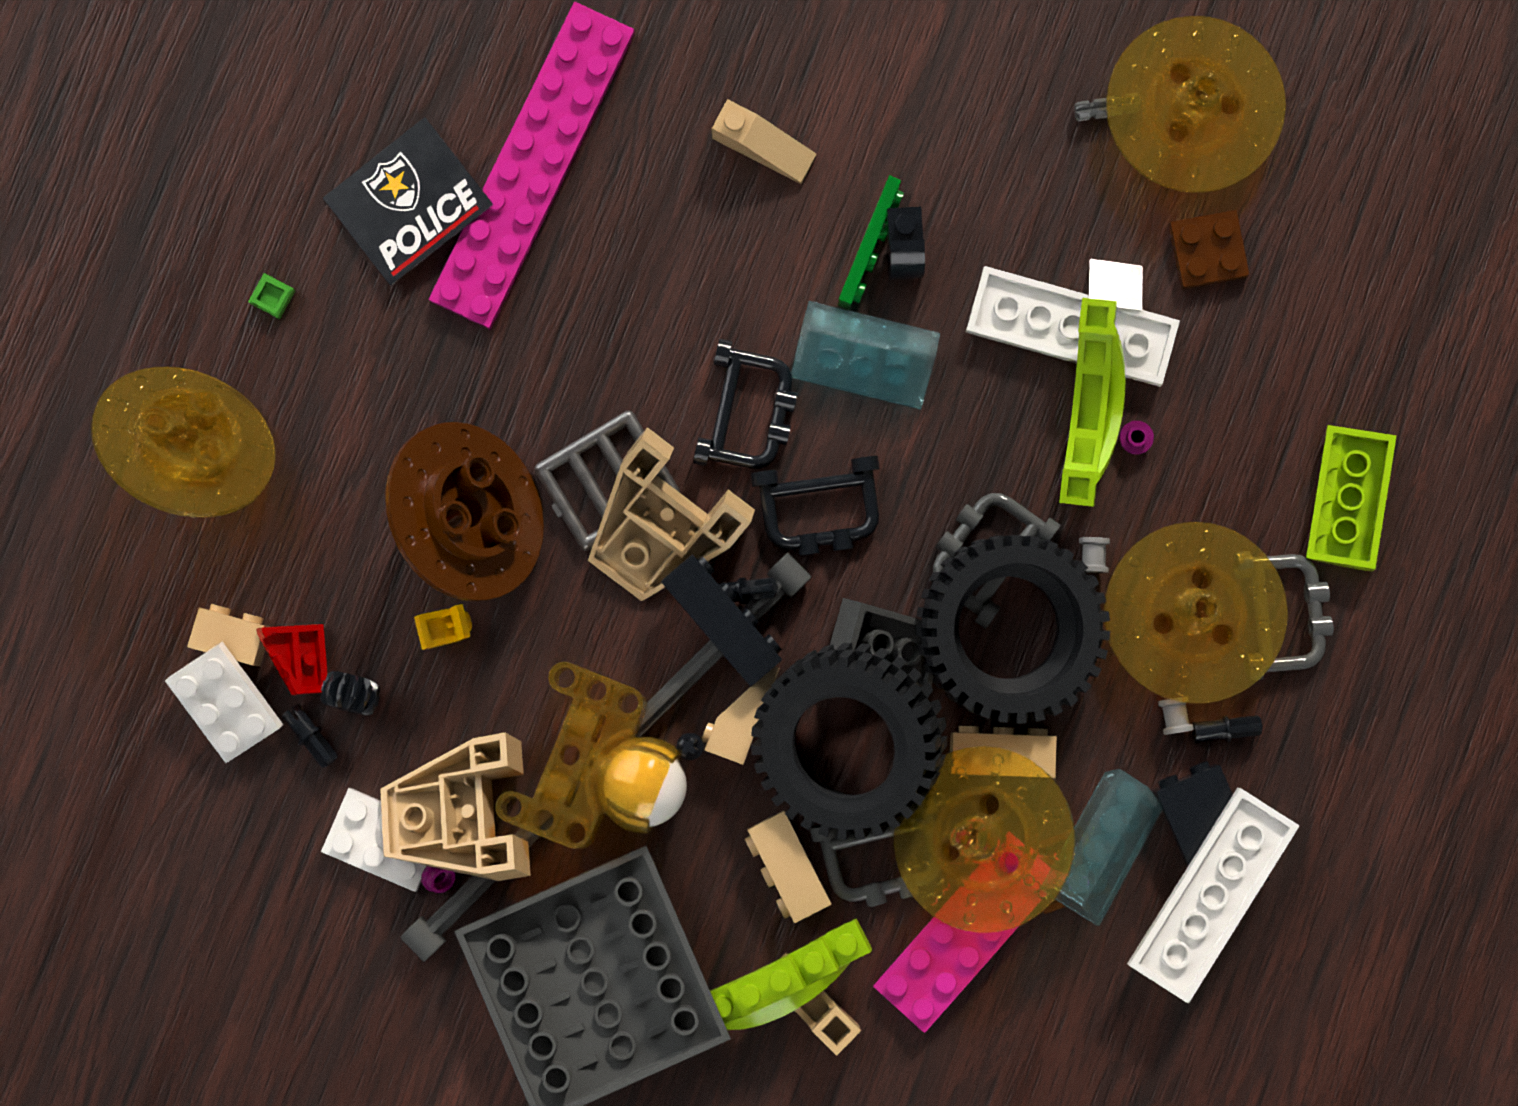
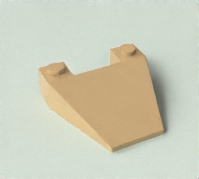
(655, 527)
(446, 812)

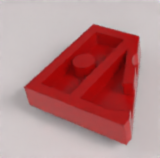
(297, 655)

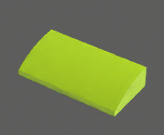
(1351, 498)

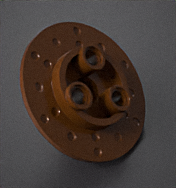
(464, 511)

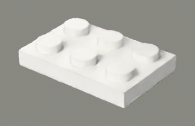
(224, 702)
(358, 841)

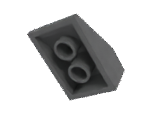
(881, 629)

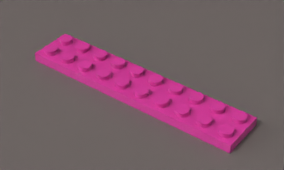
(533, 165)

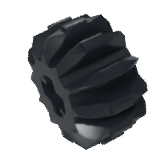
(350, 693)

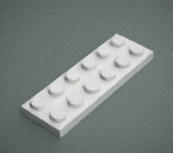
(1047, 322)
(1213, 895)

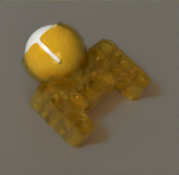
(632, 777)

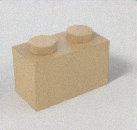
(237, 634)

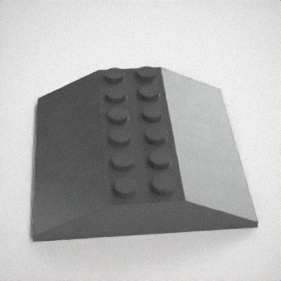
(592, 983)

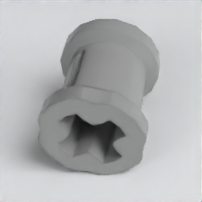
(1094, 554)
(1175, 717)

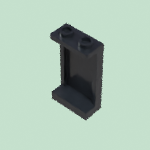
(1193, 805)

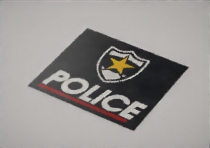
(407, 201)

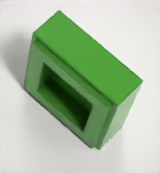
(271, 296)

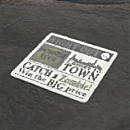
(1116, 283)

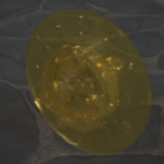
(1216, 145)
(183, 442)
(1240, 596)
(977, 887)

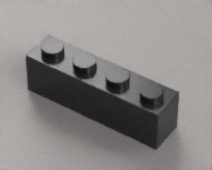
(722, 620)

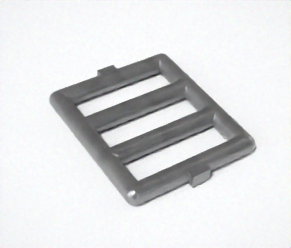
(572, 454)

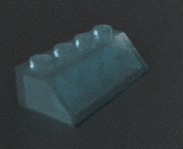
(865, 355)
(1108, 843)

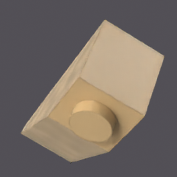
(762, 141)
(732, 730)

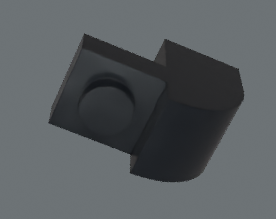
(905, 243)

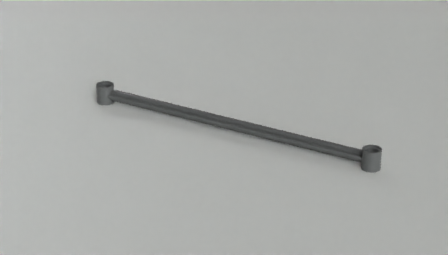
(426, 936)

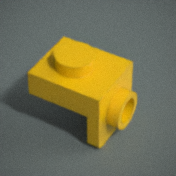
(443, 627)

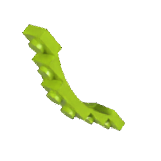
(1096, 402)
(791, 979)

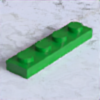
(866, 257)

